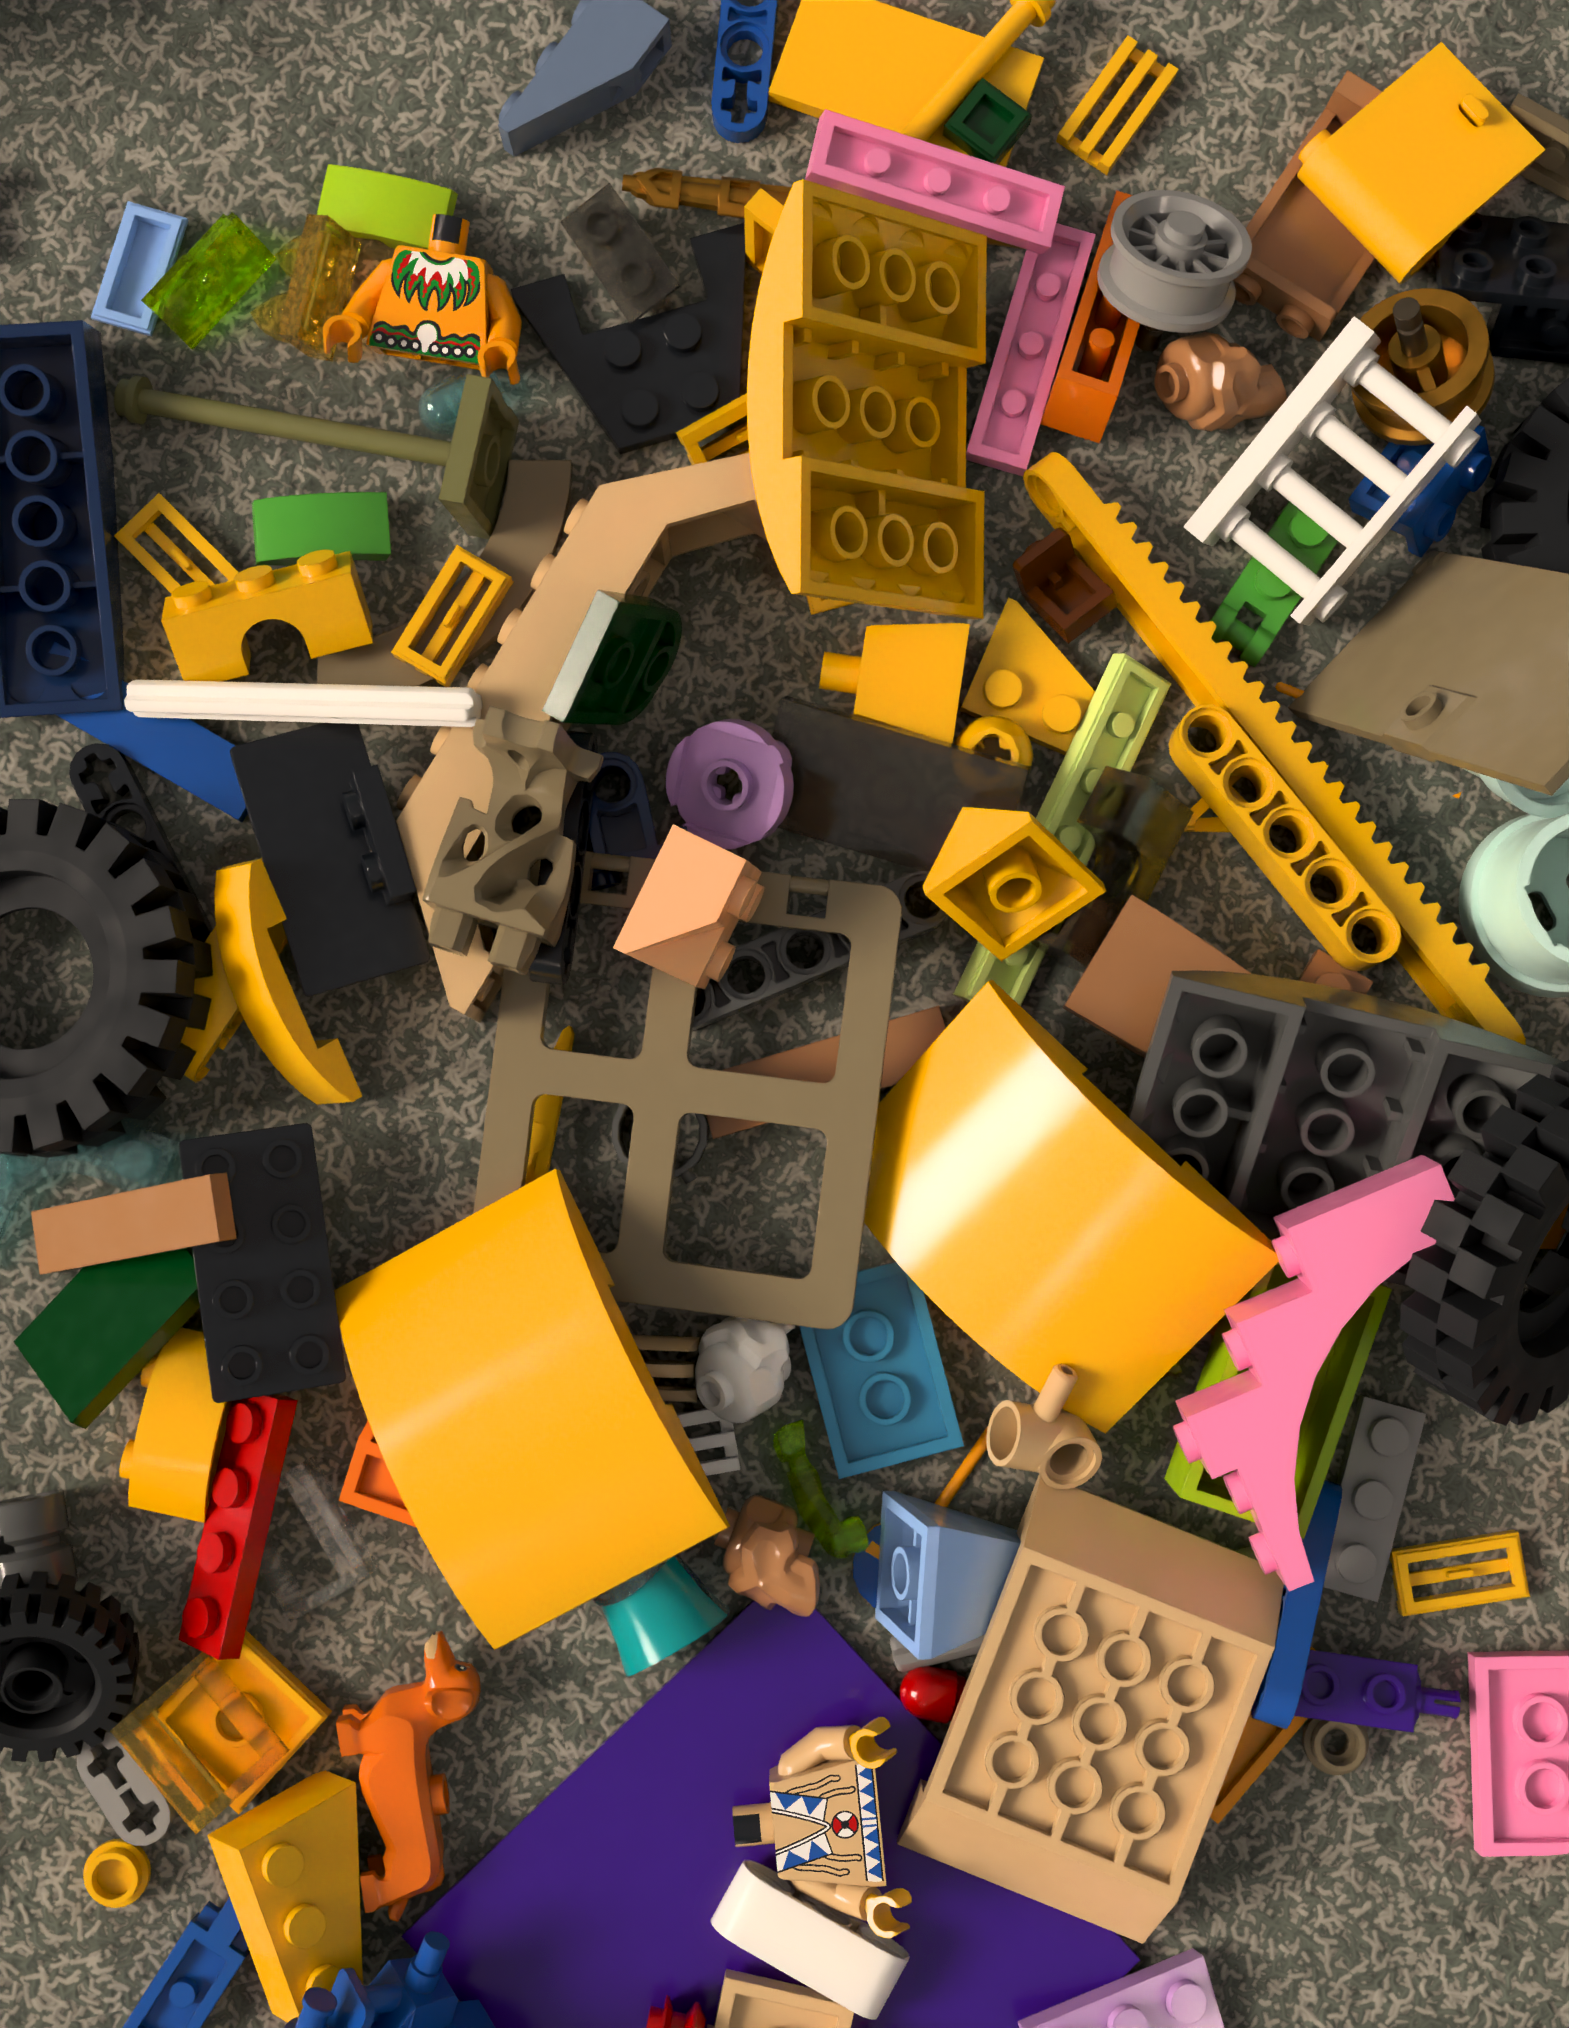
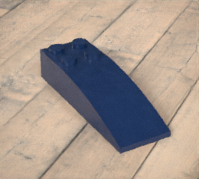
(57, 524)

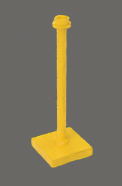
(763, 210)

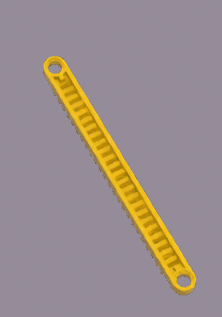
(1210, 678)

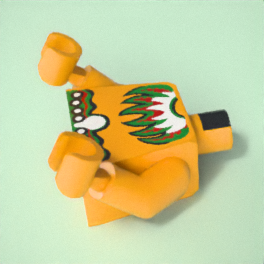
(433, 307)

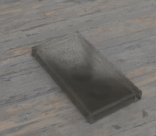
(885, 785)

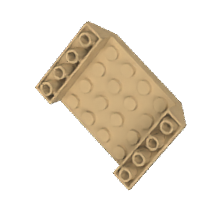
(1099, 1712)

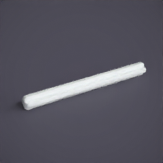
(304, 702)

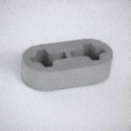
(115, 1799)

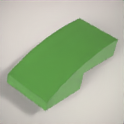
(319, 521)

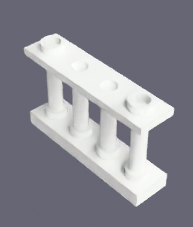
(1310, 414)

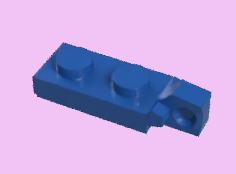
(194, 1972)

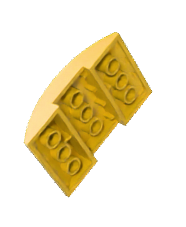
(866, 403)
(1051, 1214)
(522, 1413)

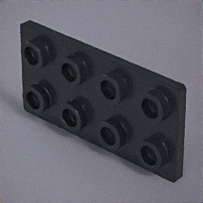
(1522, 271)
(331, 855)
(271, 1289)

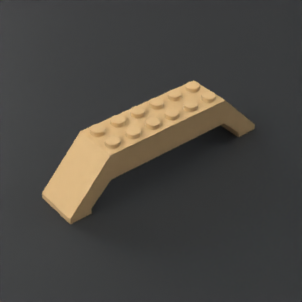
(613, 545)

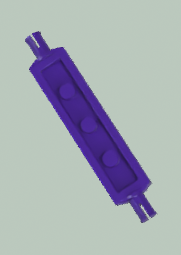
(1369, 1692)

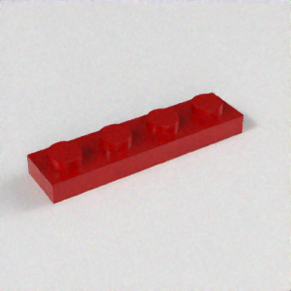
(237, 1524)

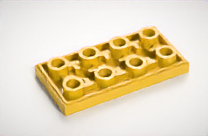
(883, 64)

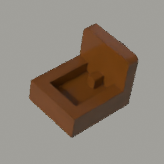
(1062, 586)

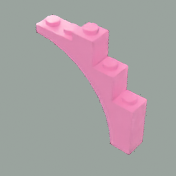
(1253, 1420)

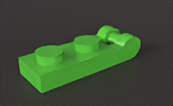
(1266, 593)

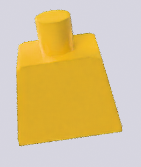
(904, 676)

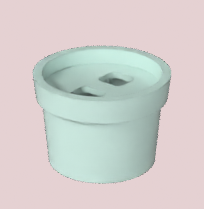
(1498, 914)

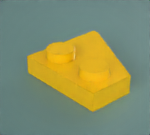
(1029, 682)

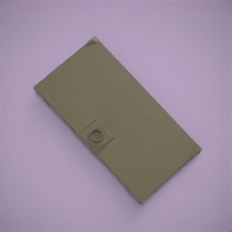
(1460, 671)

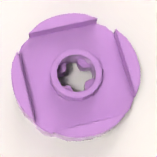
(761, 766)

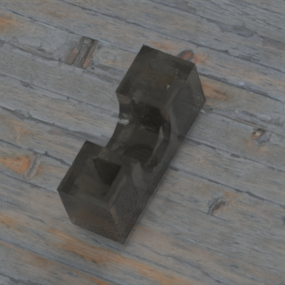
(1134, 836)

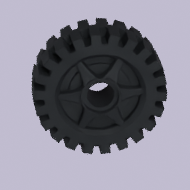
(62, 1666)

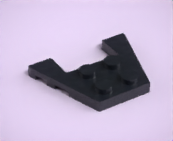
(661, 369)

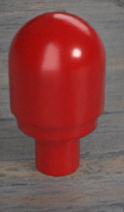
(932, 1693)

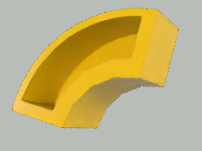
(177, 1432)

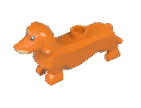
(400, 1778)

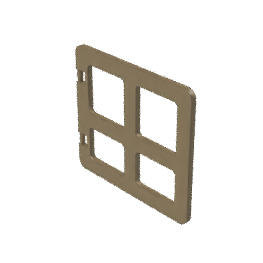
(666, 1086)

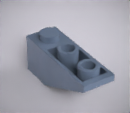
(590, 70)

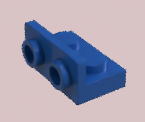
(1435, 508)

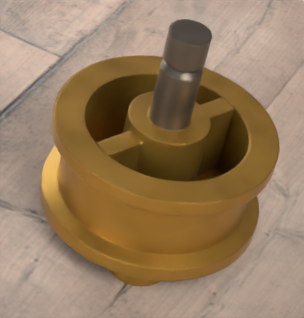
(1437, 350)

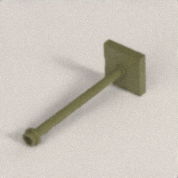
(473, 459)

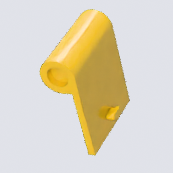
(1417, 162)

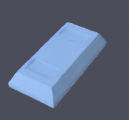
(140, 257)

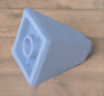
(939, 1573)

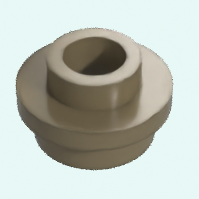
(1340, 1761)

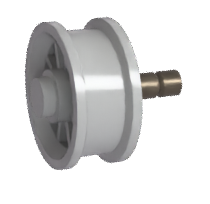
(1173, 263)

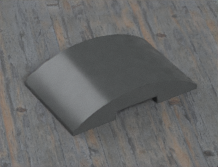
(1315, 1087)

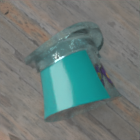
(659, 1613)

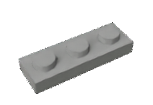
(1373, 1493)

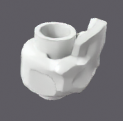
(742, 1367)

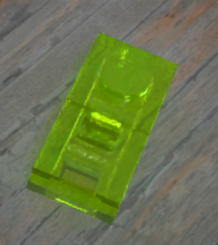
(209, 279)

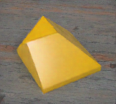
(1007, 879)

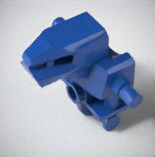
(401, 1996)

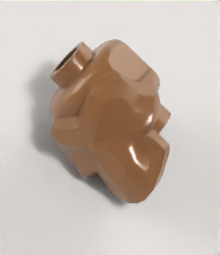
(1216, 383)
(770, 1556)

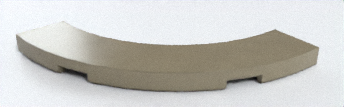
(524, 534)

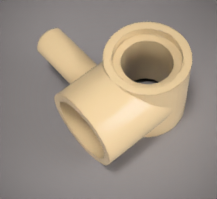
(1045, 1436)

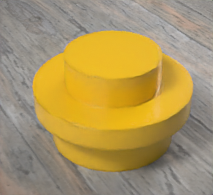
(117, 1873)

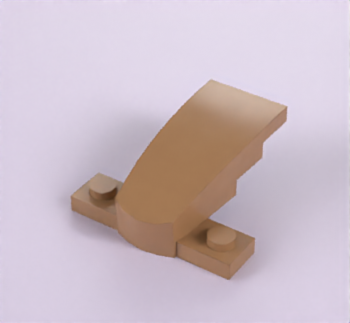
(1134, 964)

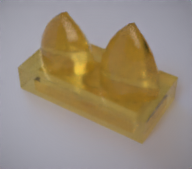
(321, 279)

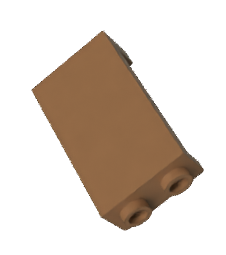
(1301, 253)

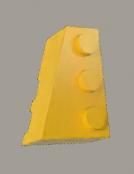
(296, 1887)

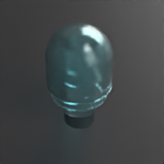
(441, 403)

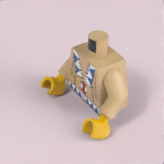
(829, 1823)

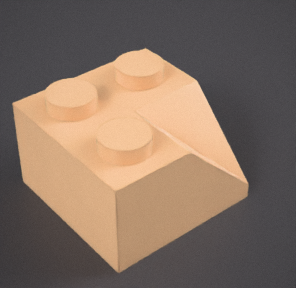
(691, 909)

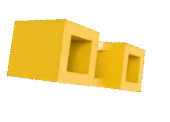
(315, 596)

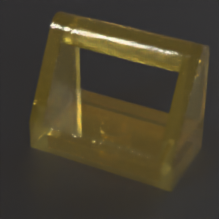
(174, 1765)

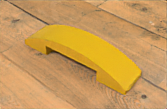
(243, 913)

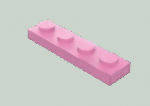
(934, 182)
(1029, 352)

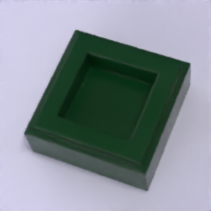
(987, 123)

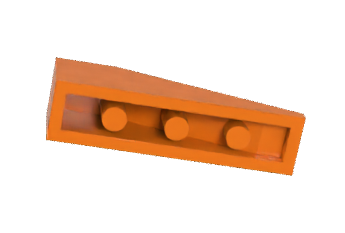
(1092, 358)

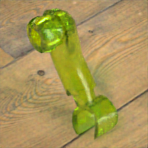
(834, 1536)

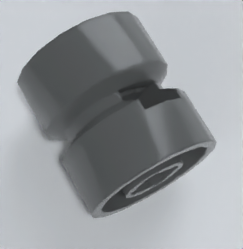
(33, 1539)

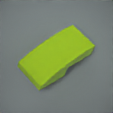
(383, 205)

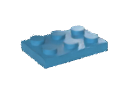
(882, 1377)

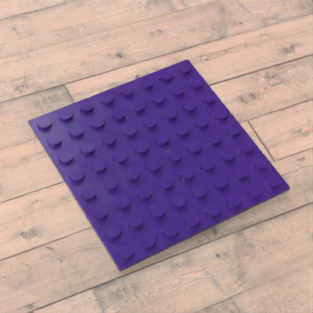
(621, 1866)

